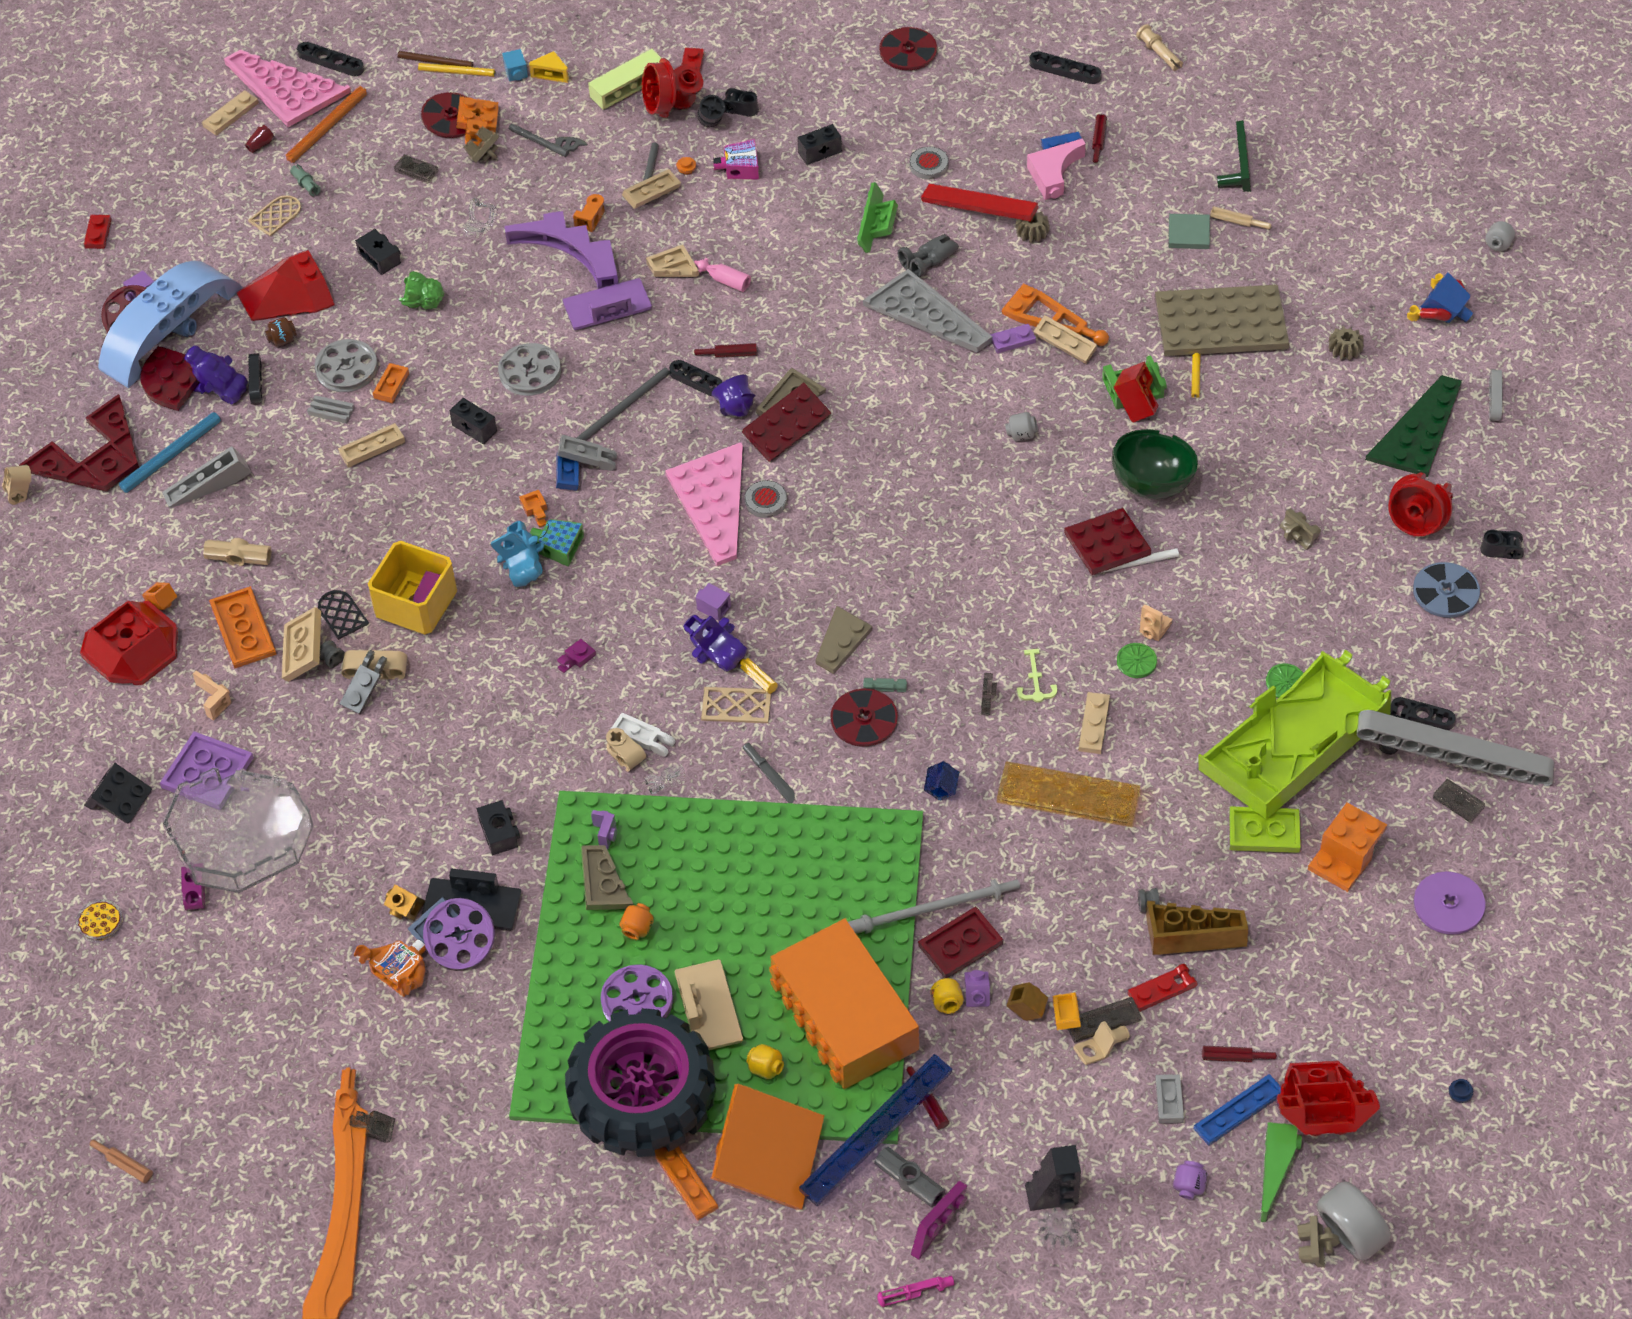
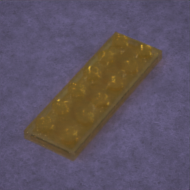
(1068, 794)

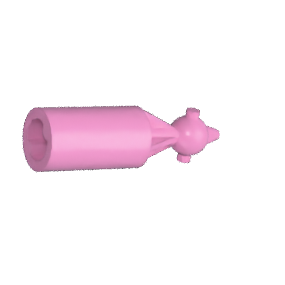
(725, 274)

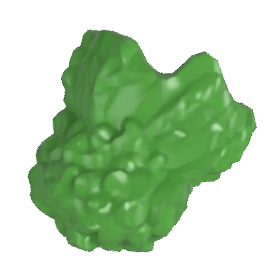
(421, 291)

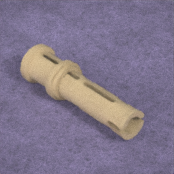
(1154, 42)

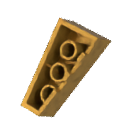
(1194, 929)

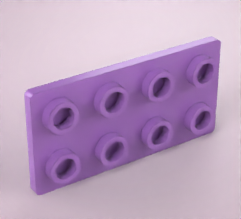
(607, 304)

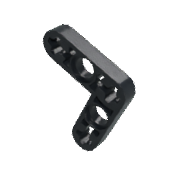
(1409, 712)

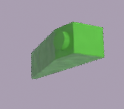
(1279, 1154)

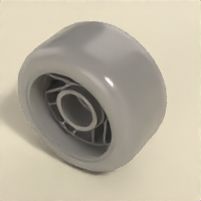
(1354, 1220)

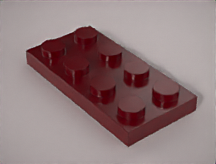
(786, 422)

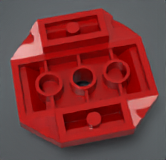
(131, 643)

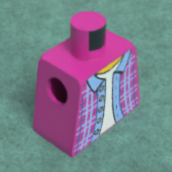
(739, 161)

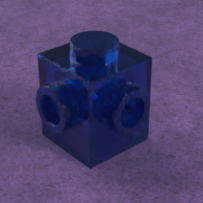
(941, 780)

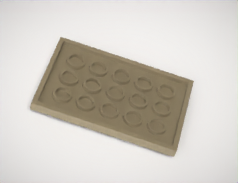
(1221, 320)

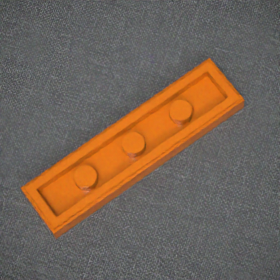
(686, 1181)

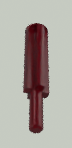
(1098, 138)
(729, 350)
(1238, 1054)
(932, 1107)

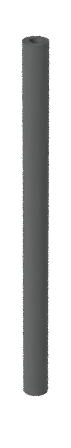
(624, 404)

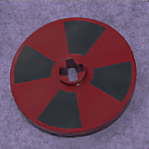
(895, 52)
(436, 115)
(859, 731)

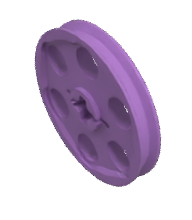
(450, 924)
(639, 987)

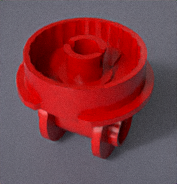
(668, 87)
(1431, 499)

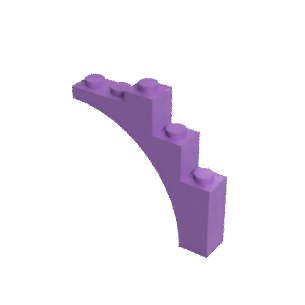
(575, 241)

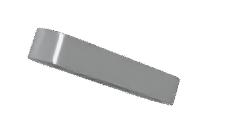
(1495, 394)

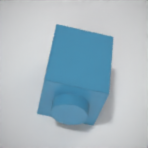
(515, 65)

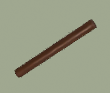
(433, 59)

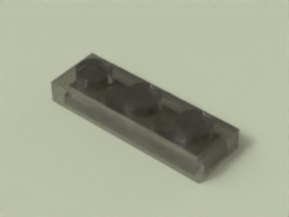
(1114, 1014)

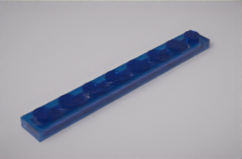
(875, 1130)

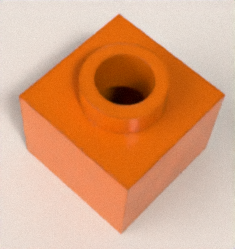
(160, 595)

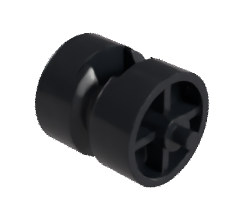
(710, 111)

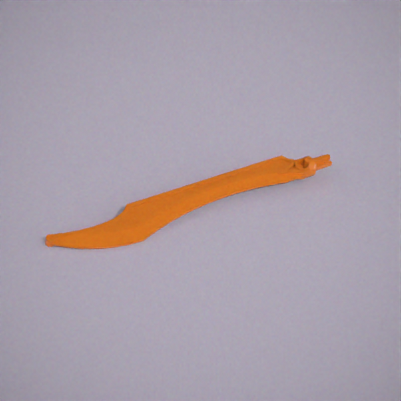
(336, 1270)

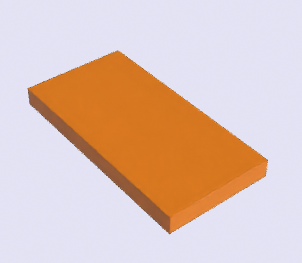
(242, 627)

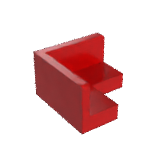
(1135, 392)

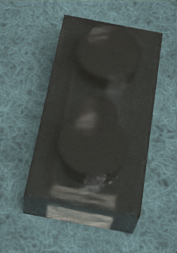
(416, 169)
(1459, 800)

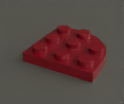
(168, 378)

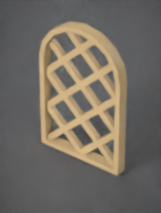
(252, 220)

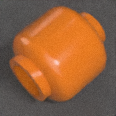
(636, 921)

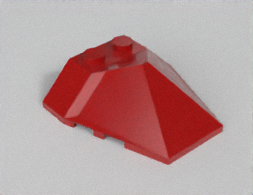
(286, 289)
(1325, 1098)

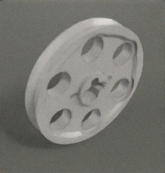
(346, 372)
(535, 374)

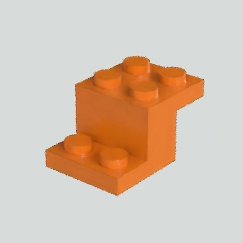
(1347, 847)

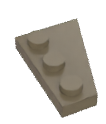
(601, 882)

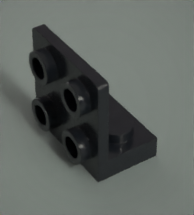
(119, 793)

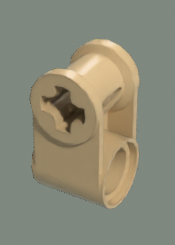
(16, 483)
(624, 749)

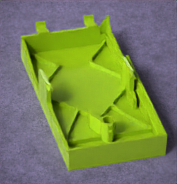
(1294, 736)

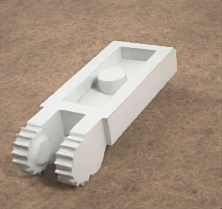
(644, 734)

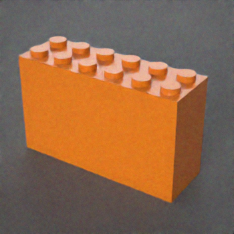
(844, 1004)

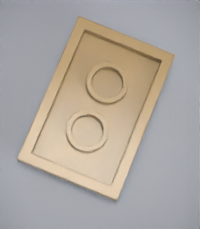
(301, 644)

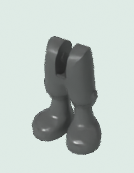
(928, 254)

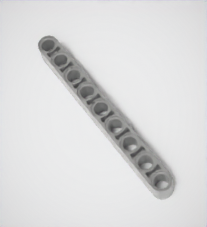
(1455, 748)

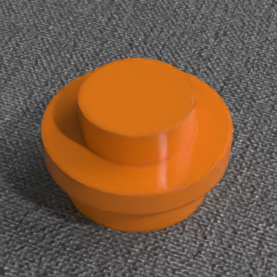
(686, 165)

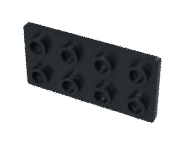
(481, 888)

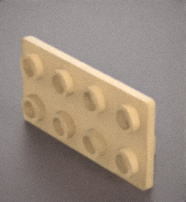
(709, 1004)

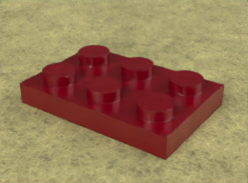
(960, 942)

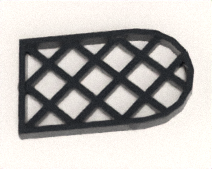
(351, 602)

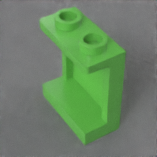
(1157, 387)

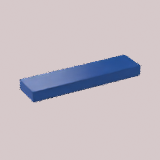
(1238, 1110)

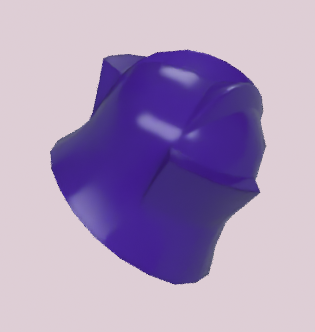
(734, 396)

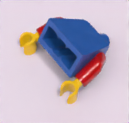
(1444, 301)

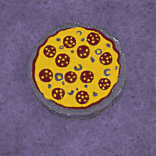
(99, 920)

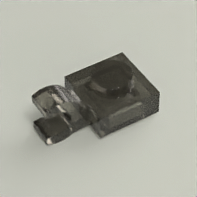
(377, 1125)

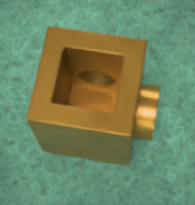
(403, 903)
(1027, 1001)

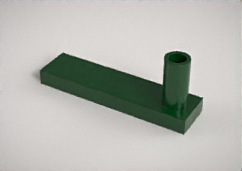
(1238, 178)

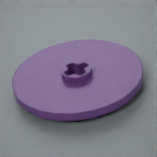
(1445, 918)

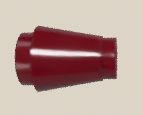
(259, 138)

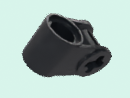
(741, 102)
(1501, 544)

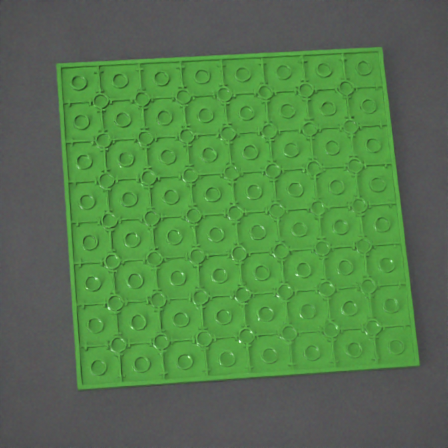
(724, 887)

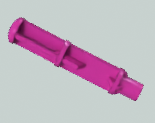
(914, 1290)

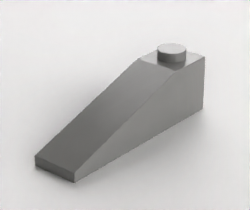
(212, 476)

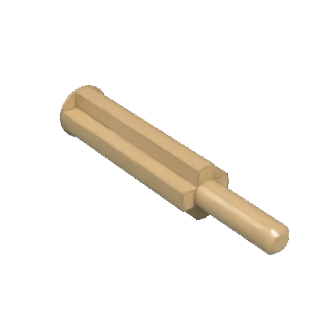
(1237, 218)

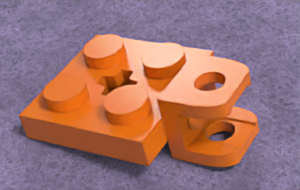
(468, 120)

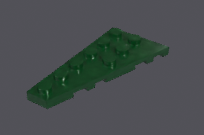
(1417, 435)

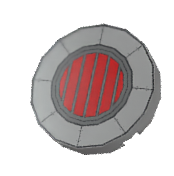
(928, 162)
(765, 498)

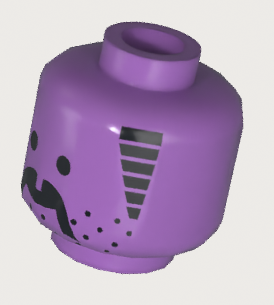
(1190, 1179)

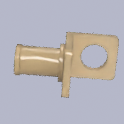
(1102, 1042)

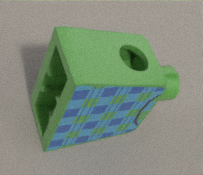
(560, 540)

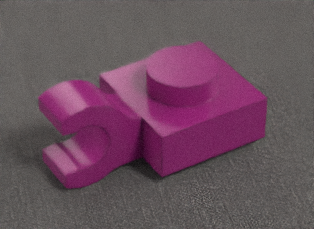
(576, 654)

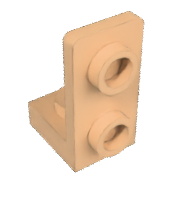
(1153, 623)
(220, 695)

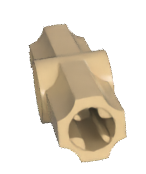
(237, 552)

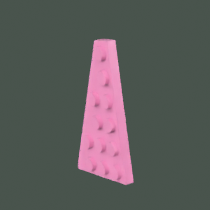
(283, 88)
(711, 498)

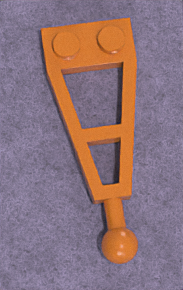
(1027, 296)

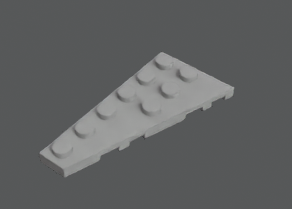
(920, 306)

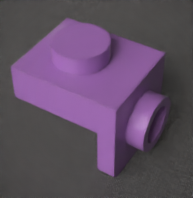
(607, 825)
(977, 988)

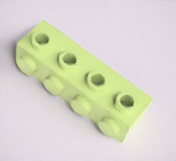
(621, 81)

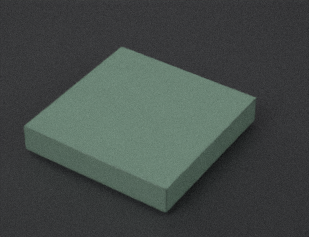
(1189, 231)

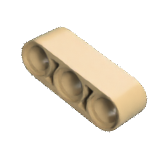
(394, 667)

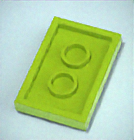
(1254, 833)

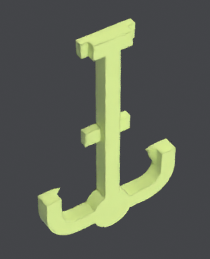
(1037, 695)

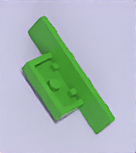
(877, 218)

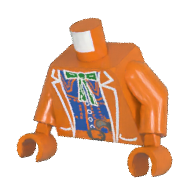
(396, 964)

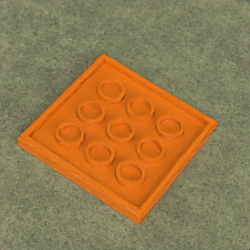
(767, 1146)

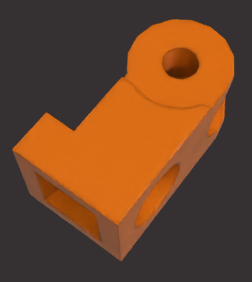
(591, 212)

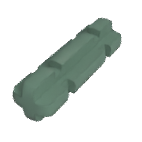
(885, 684)

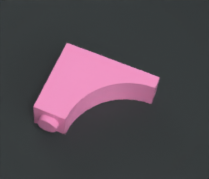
(1049, 165)

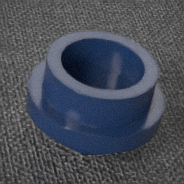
(1461, 1091)

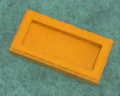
(1066, 1011)

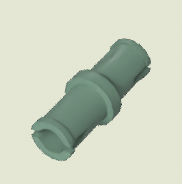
(305, 180)

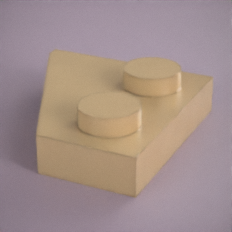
(672, 263)

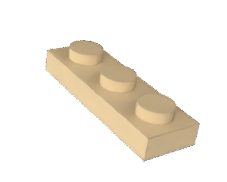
(230, 112)
(651, 188)
(1065, 339)
(371, 445)
(1094, 723)

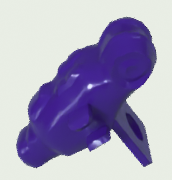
(216, 375)
(715, 642)

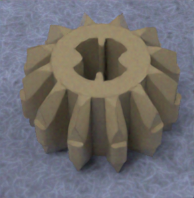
(1033, 229)
(1346, 343)

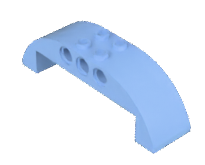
(158, 313)

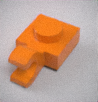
(534, 504)

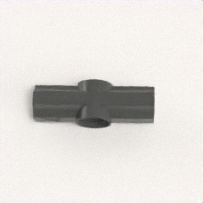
(920, 1185)

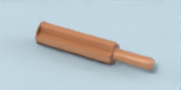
(124, 1162)

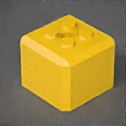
(397, 581)

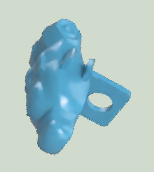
(520, 554)

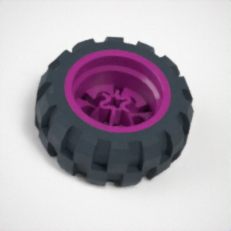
(629, 1119)

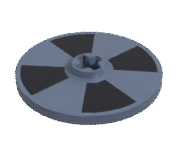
(1454, 603)

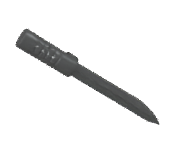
(782, 787)

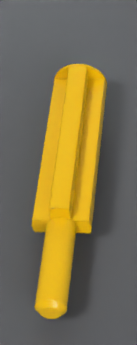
(758, 675)

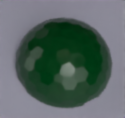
(1153, 464)

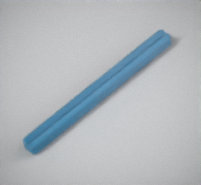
(169, 452)

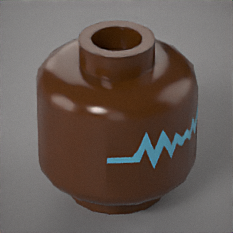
(280, 332)

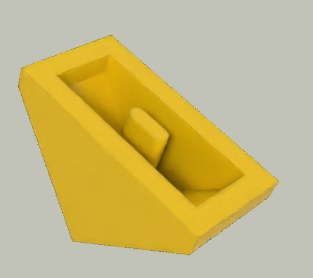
(549, 68)

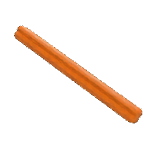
(326, 124)

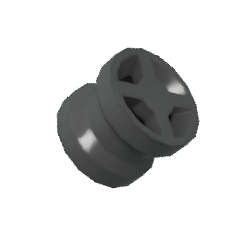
(331, 654)
(1144, 896)

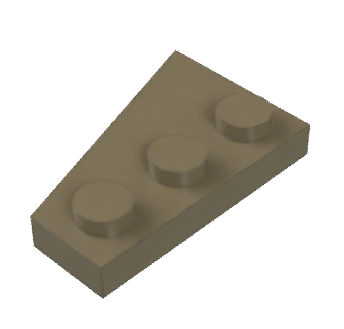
(787, 384)
(841, 639)

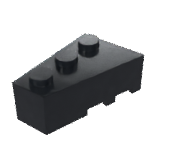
(1056, 1181)

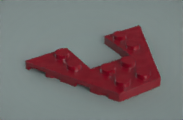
(104, 466)

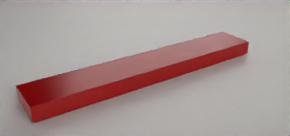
(980, 202)

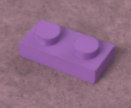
(1013, 338)

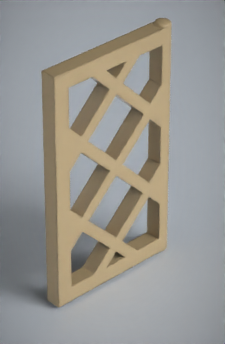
(723, 714)

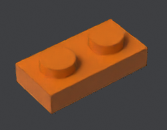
(391, 383)

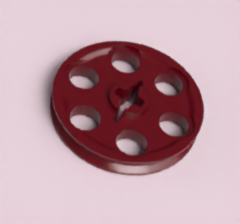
(117, 297)

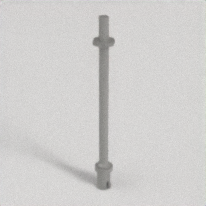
(866, 923)

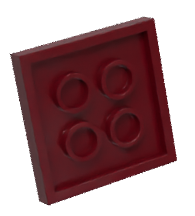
(1107, 541)

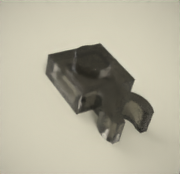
(988, 691)

